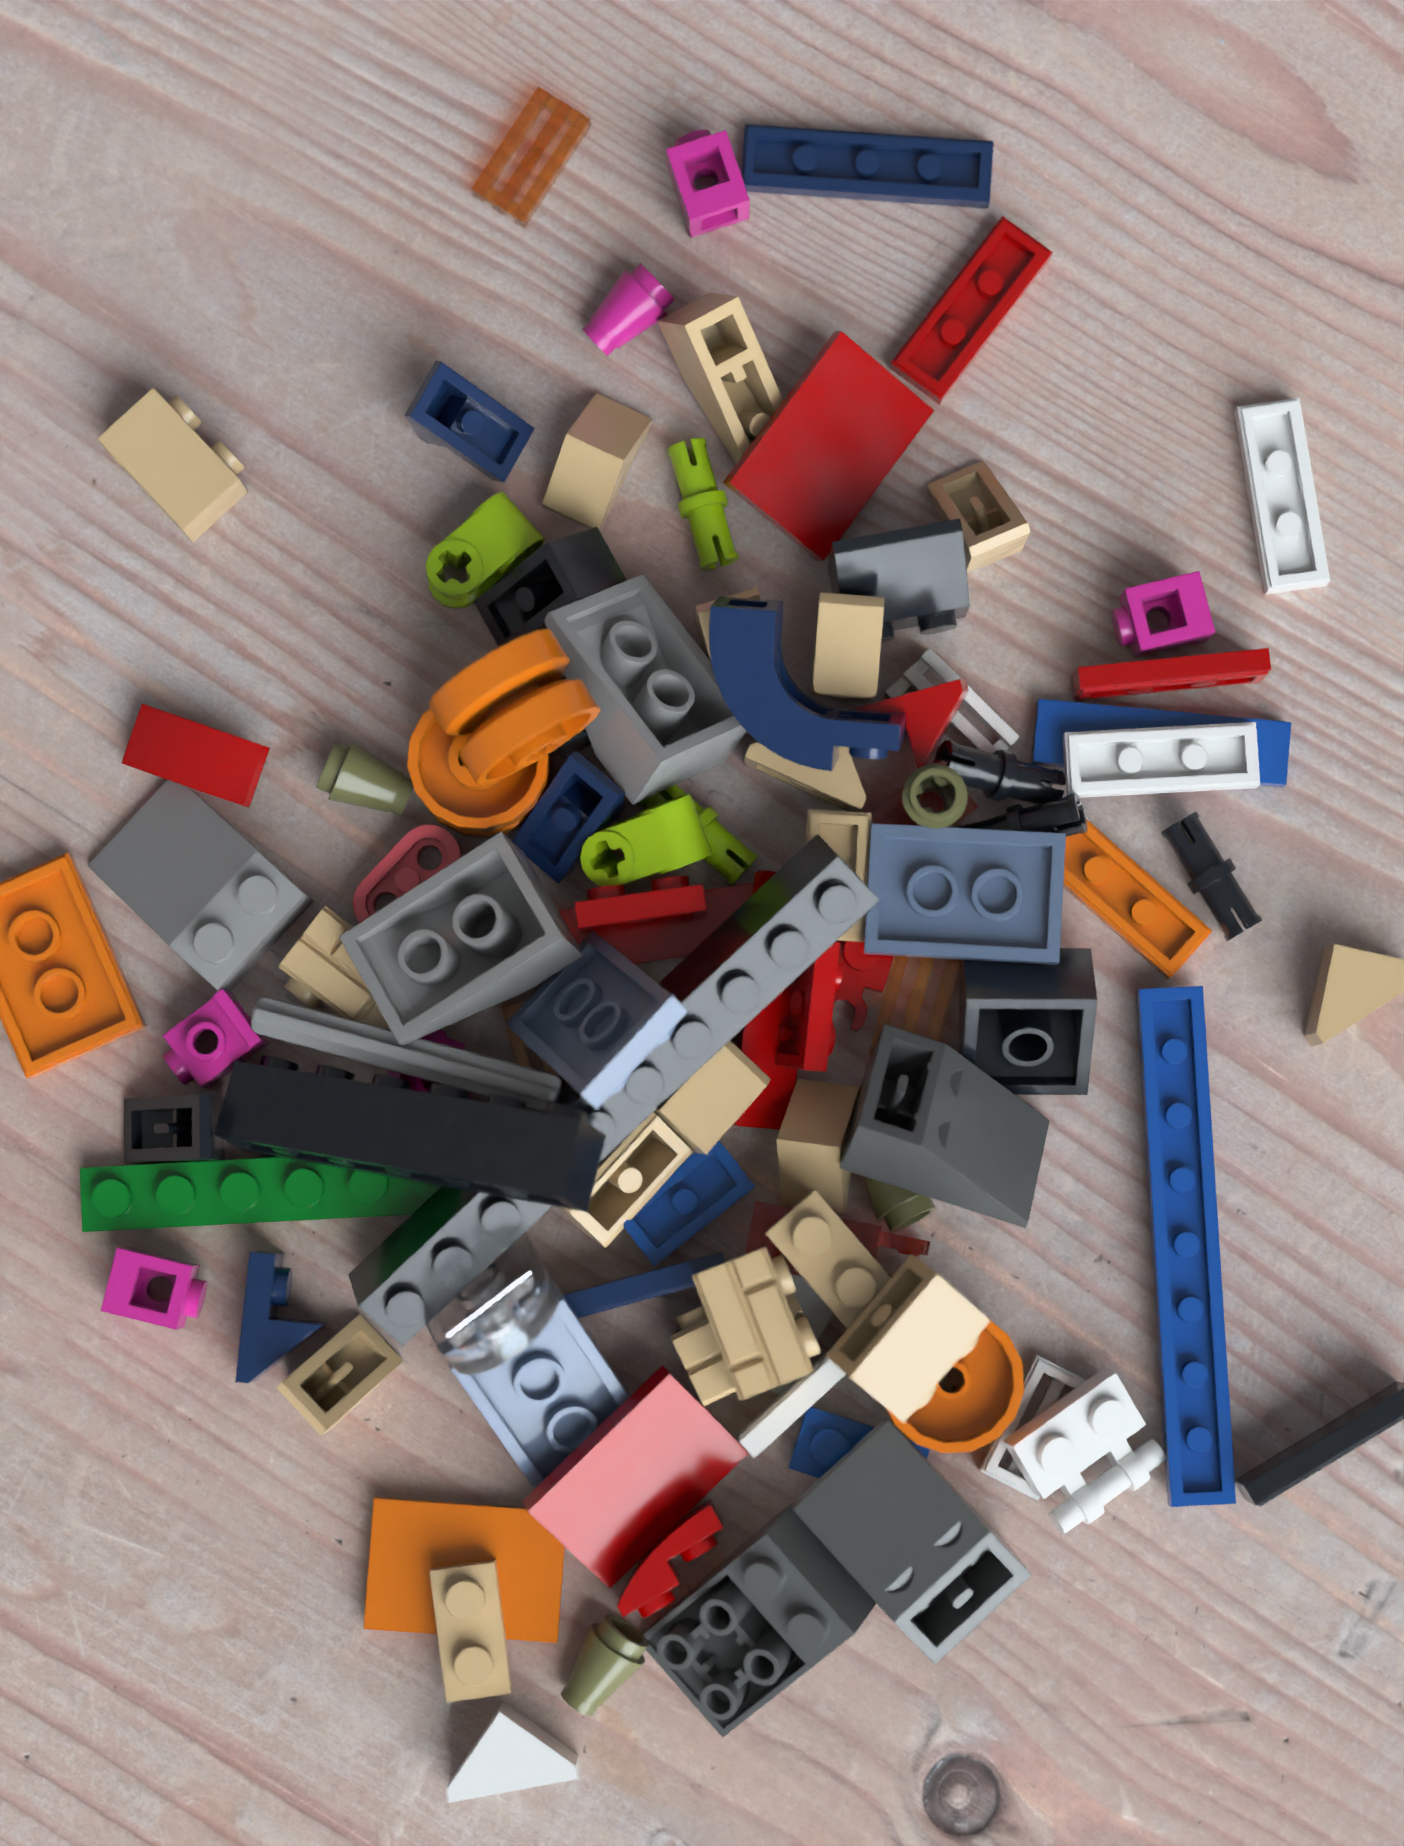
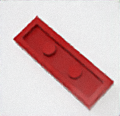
(970, 310)
(1170, 674)

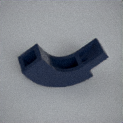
(769, 703)

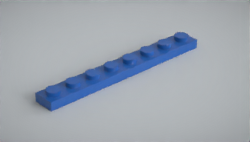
(1185, 1247)

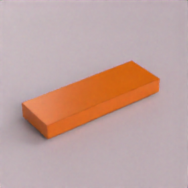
(1131, 901)

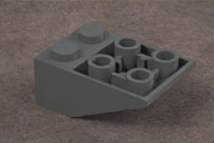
(944, 1129)
(911, 1540)
(758, 1622)

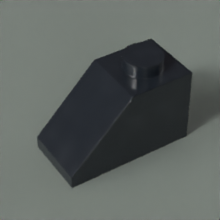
(548, 580)

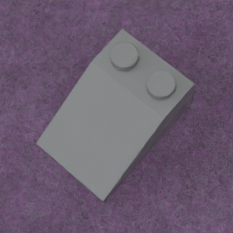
(653, 687)
(200, 885)
(461, 941)

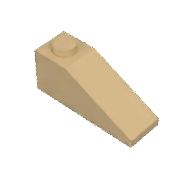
(723, 367)

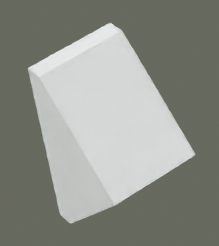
(512, 1757)

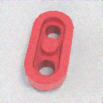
(401, 867)

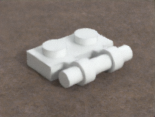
(1074, 1435)

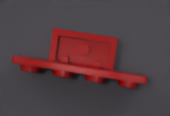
(655, 923)
(791, 1033)

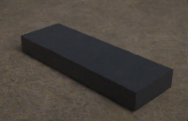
(1323, 1446)

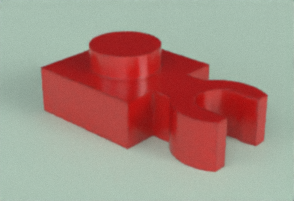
(858, 973)

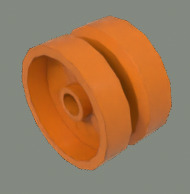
(514, 706)
(456, 798)
(977, 1409)

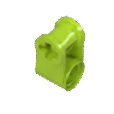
(488, 545)
(651, 841)

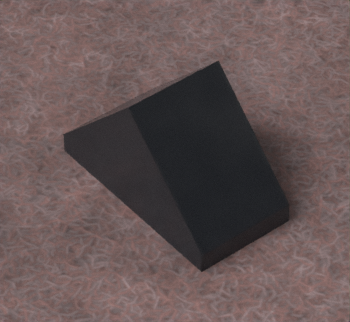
(172, 1128)

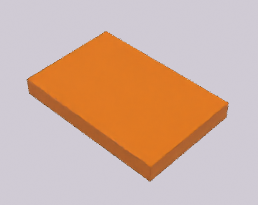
(58, 970)
(428, 1534)

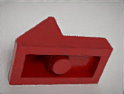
(927, 715)

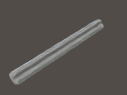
(417, 1059)

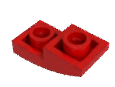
(195, 755)
(656, 1575)

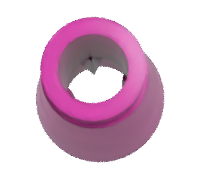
(628, 309)

